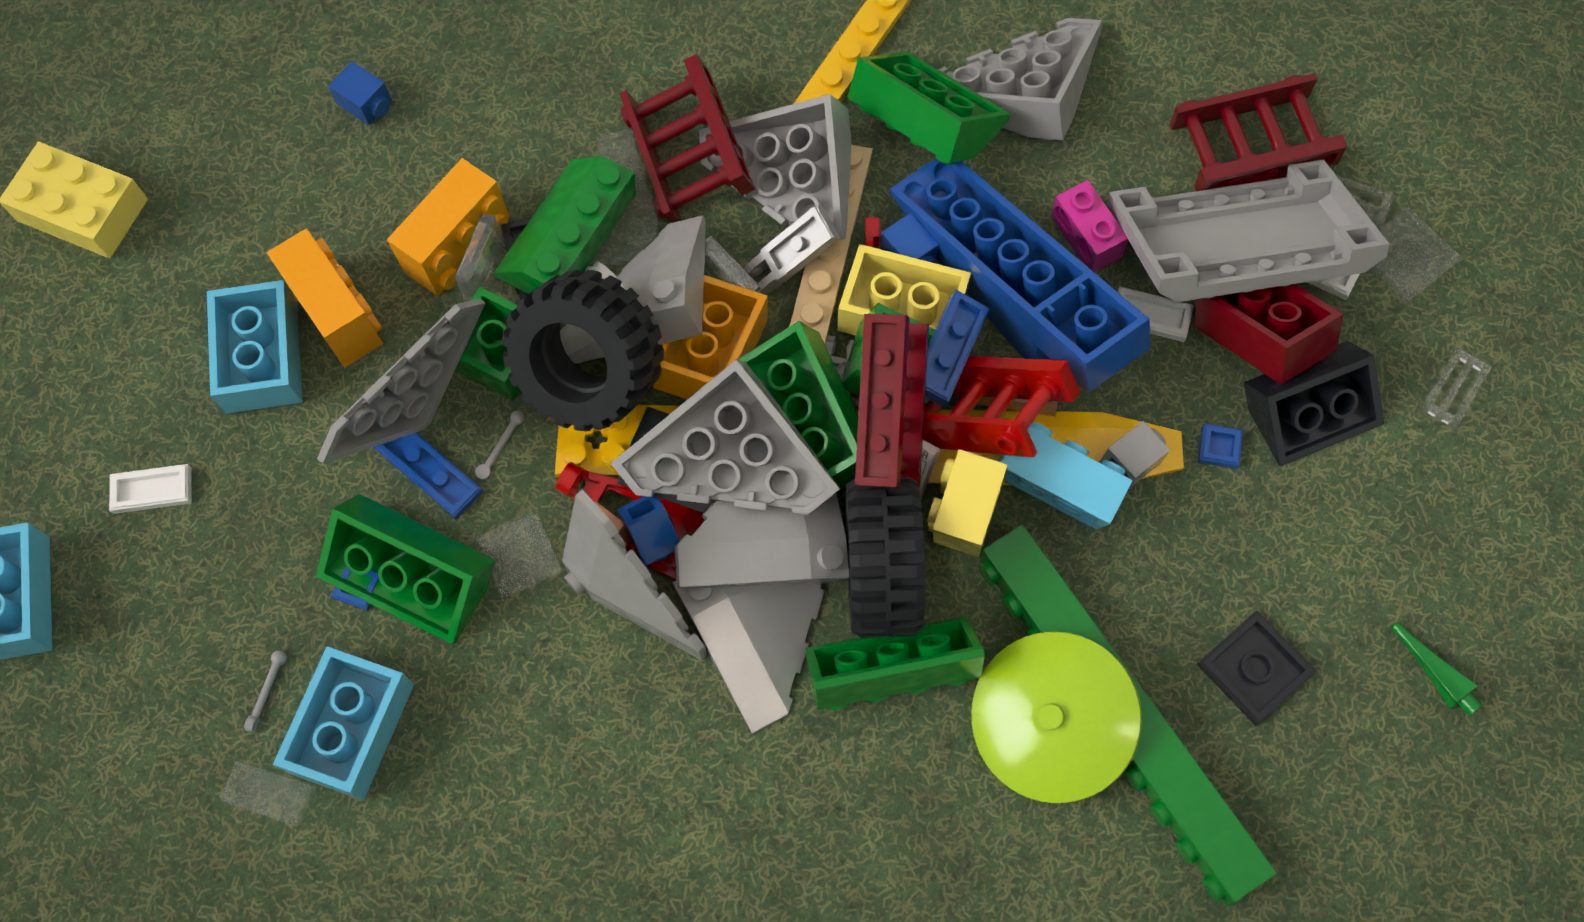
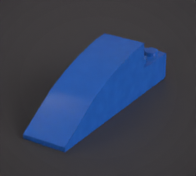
(1032, 284)

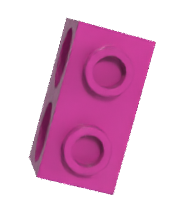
(1089, 226)

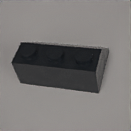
(1318, 405)

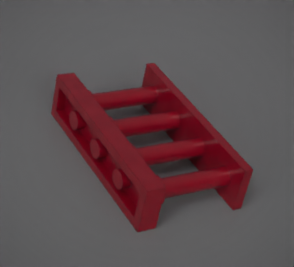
(719, 142)
(1251, 166)
(891, 400)

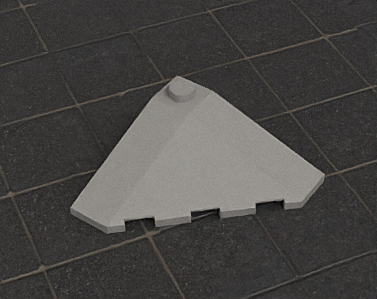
(1036, 77)
(796, 159)
(667, 279)
(408, 392)
(729, 447)
(763, 547)
(618, 578)
(755, 641)

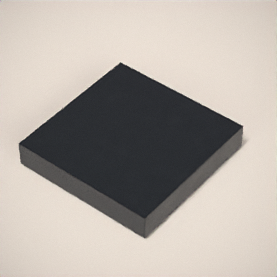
(1256, 668)

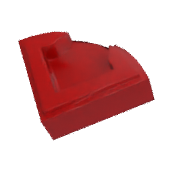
(872, 232)

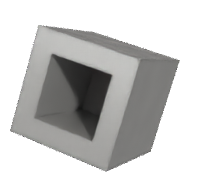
(1138, 452)

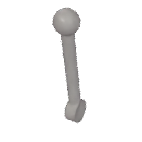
(484, 470)
(278, 659)

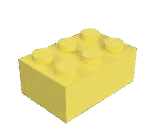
(73, 199)
(899, 283)
(969, 499)

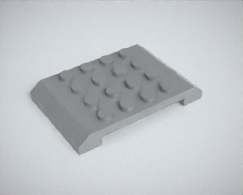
(1250, 234)

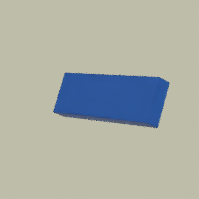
(952, 345)
(432, 473)

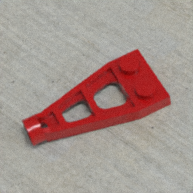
(596, 485)

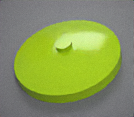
(1056, 717)

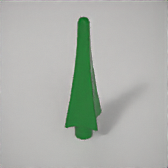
(1449, 682)

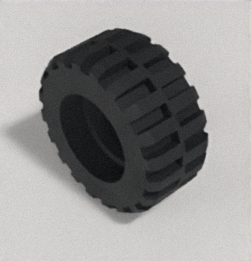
(549, 375)
(885, 559)

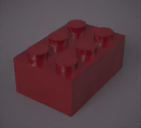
(1272, 328)

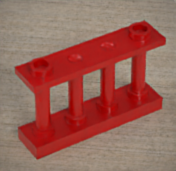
(1006, 380)

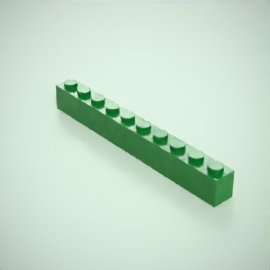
(1161, 764)

